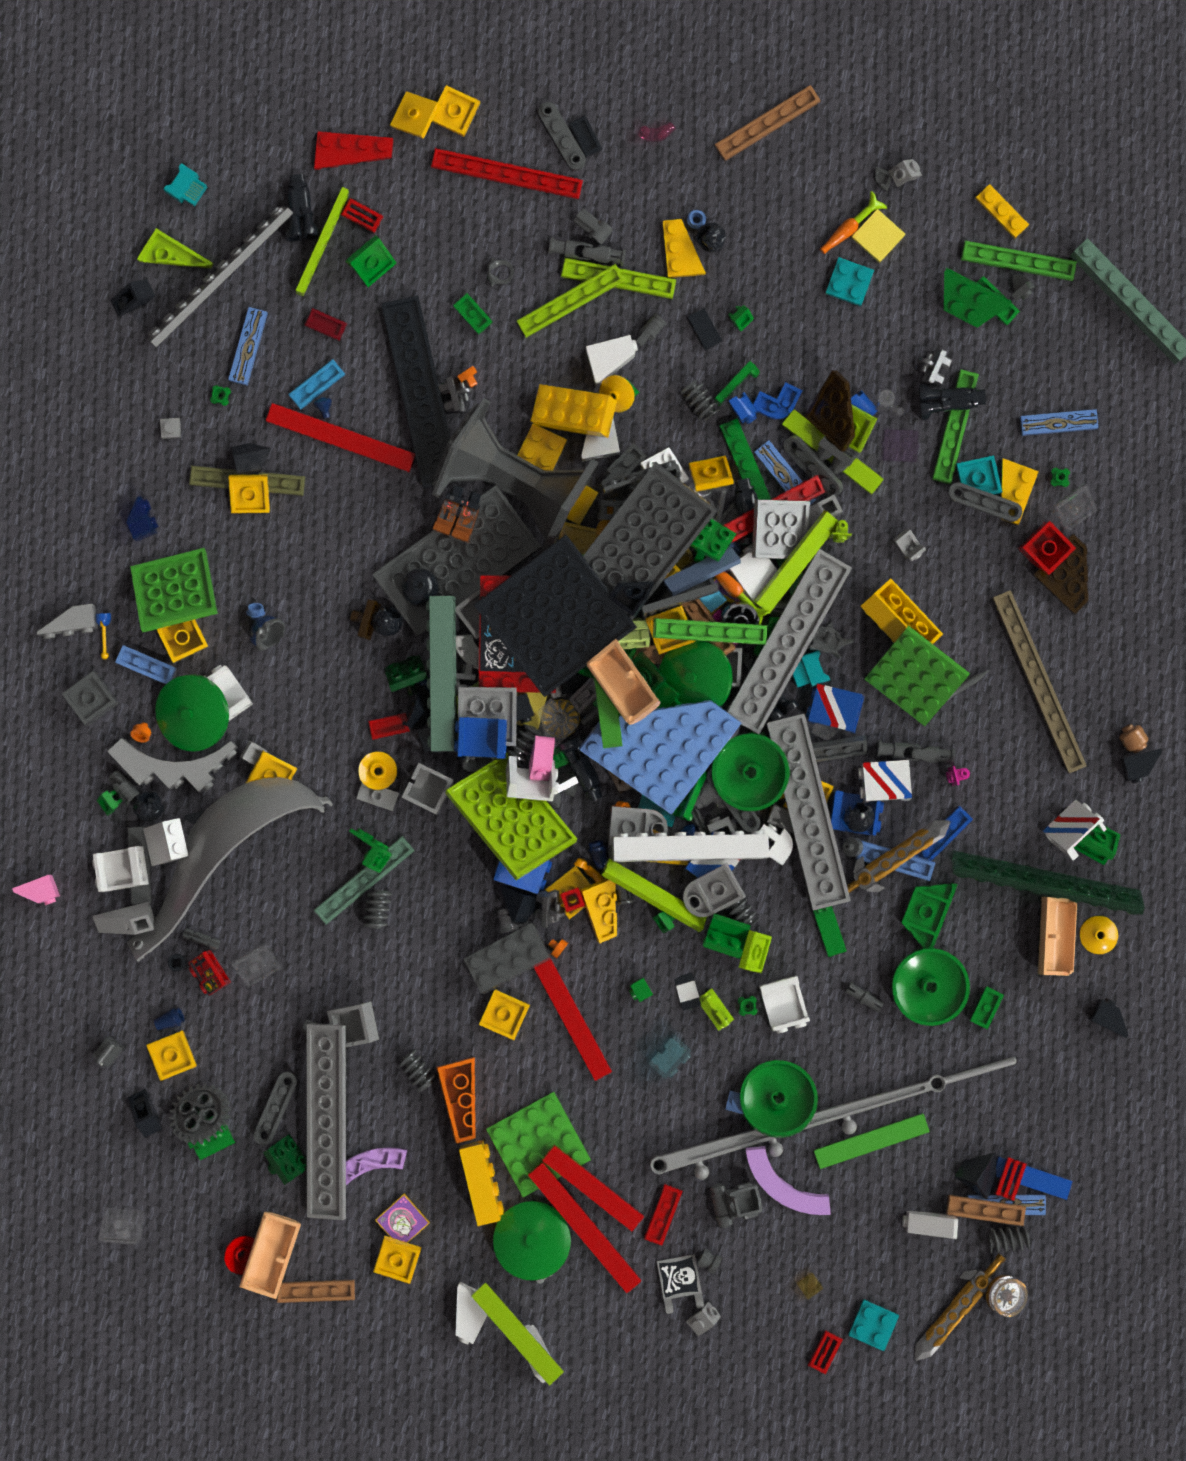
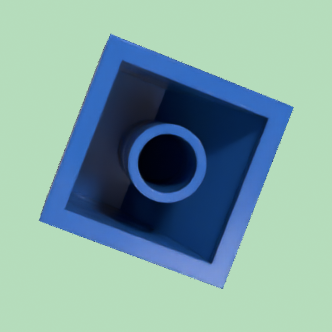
(531, 881)

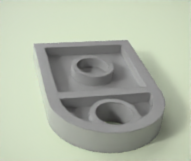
(634, 821)
(714, 891)

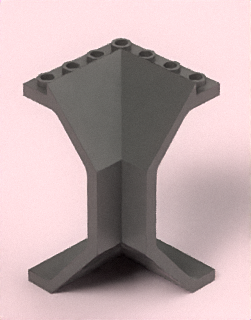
(477, 455)
(621, 491)

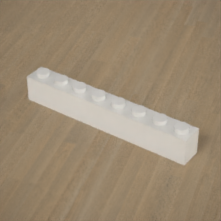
(690, 847)

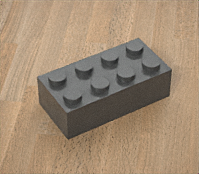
(507, 958)

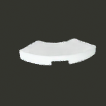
(468, 650)

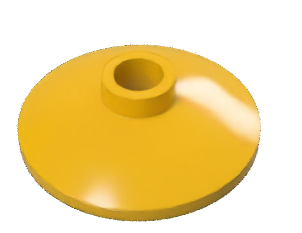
(621, 389)
(373, 761)
(1089, 933)

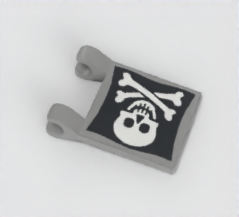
(679, 1279)

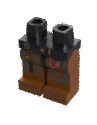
(461, 509)

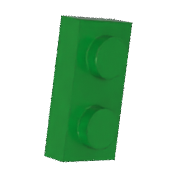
(472, 314)
(986, 1007)

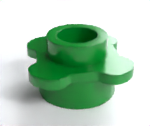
(215, 395)
(1055, 477)
(752, 1007)

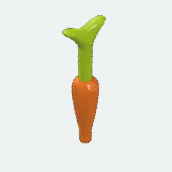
(850, 225)
(735, 590)

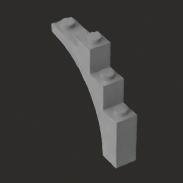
(197, 772)

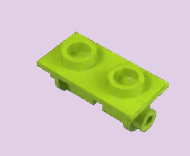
(840, 533)
(715, 1009)

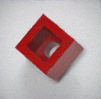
(572, 906)

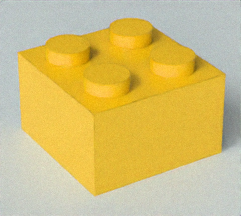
(182, 639)

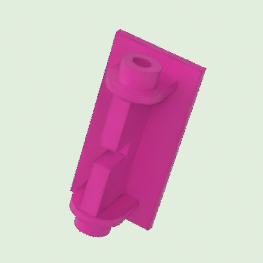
(955, 776)

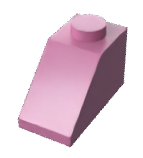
(541, 758)
(39, 890)

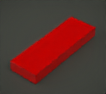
(663, 1214)

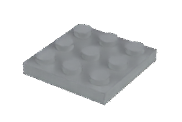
(778, 527)
(490, 703)

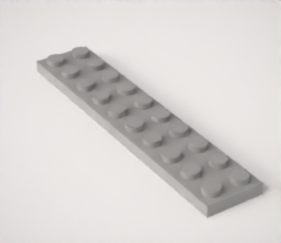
(223, 271)
(788, 641)
(810, 815)
(326, 1121)

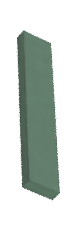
(362, 882)

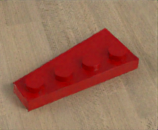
(345, 149)

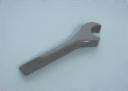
(969, 682)

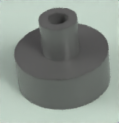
(852, 847)

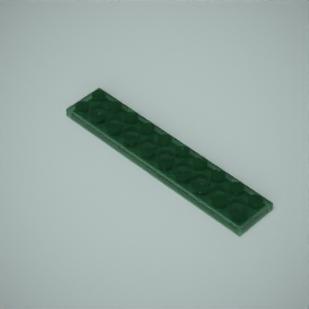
(1047, 882)

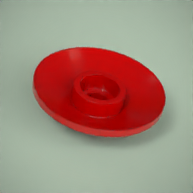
(234, 1262)

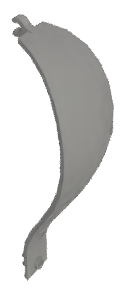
(214, 837)

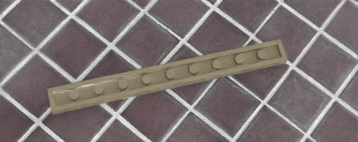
(1039, 682)

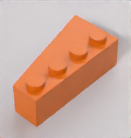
(459, 1097)

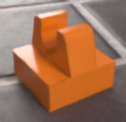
(468, 377)

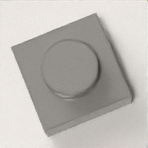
(170, 428)
(252, 752)

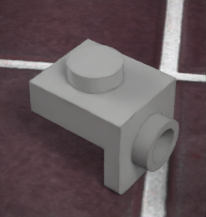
(905, 171)
(909, 545)
(718, 823)
(703, 1319)

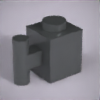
(108, 1052)

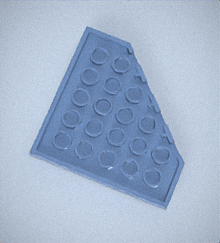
(665, 749)

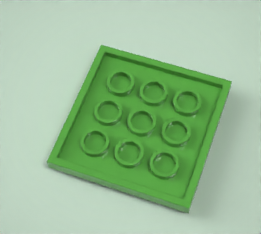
(173, 590)
(917, 676)
(530, 1134)

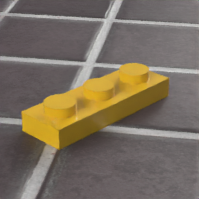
(1002, 211)

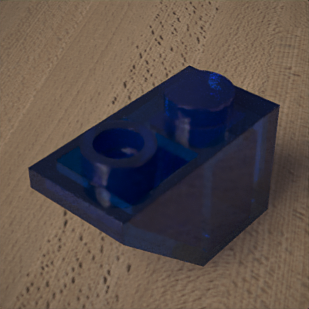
(140, 520)

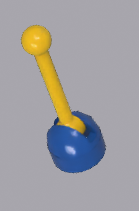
(103, 620)

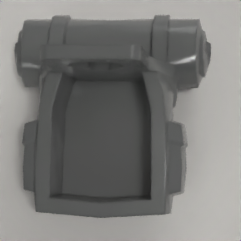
(735, 1203)

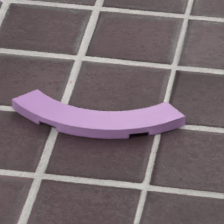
(374, 1159)
(780, 1190)

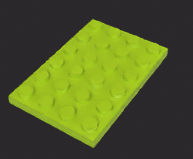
(515, 829)

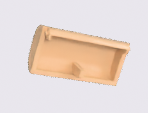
(623, 683)
(1057, 936)
(270, 1254)

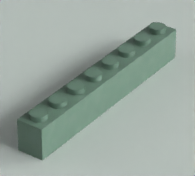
(1130, 301)
(442, 672)

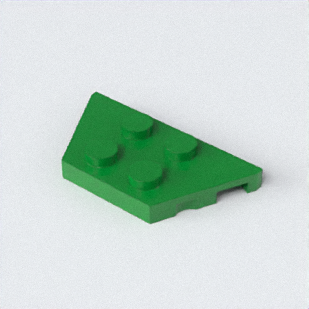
(970, 300)
(927, 912)

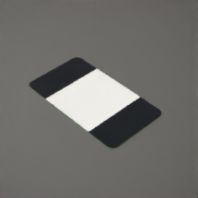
(687, 991)

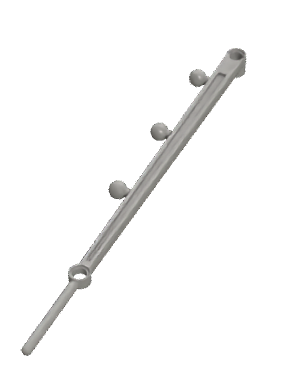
(731, 1143)

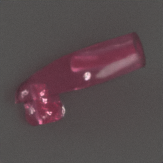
(656, 134)

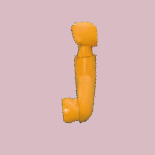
(589, 870)

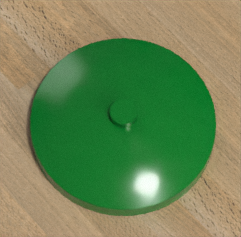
(698, 672)
(192, 712)
(751, 772)
(930, 986)
(778, 1098)
(532, 1240)

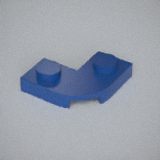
(779, 407)

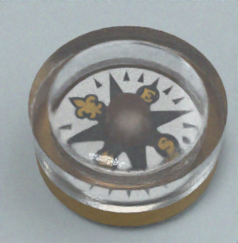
(1006, 1295)

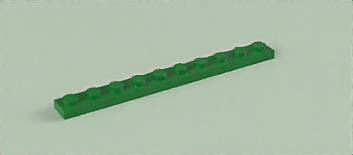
(748, 468)

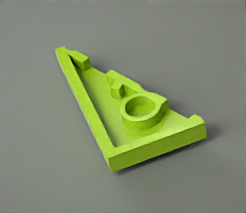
(168, 251)

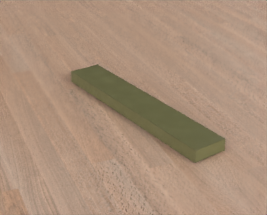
(219, 479)

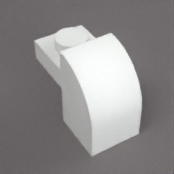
(782, 843)

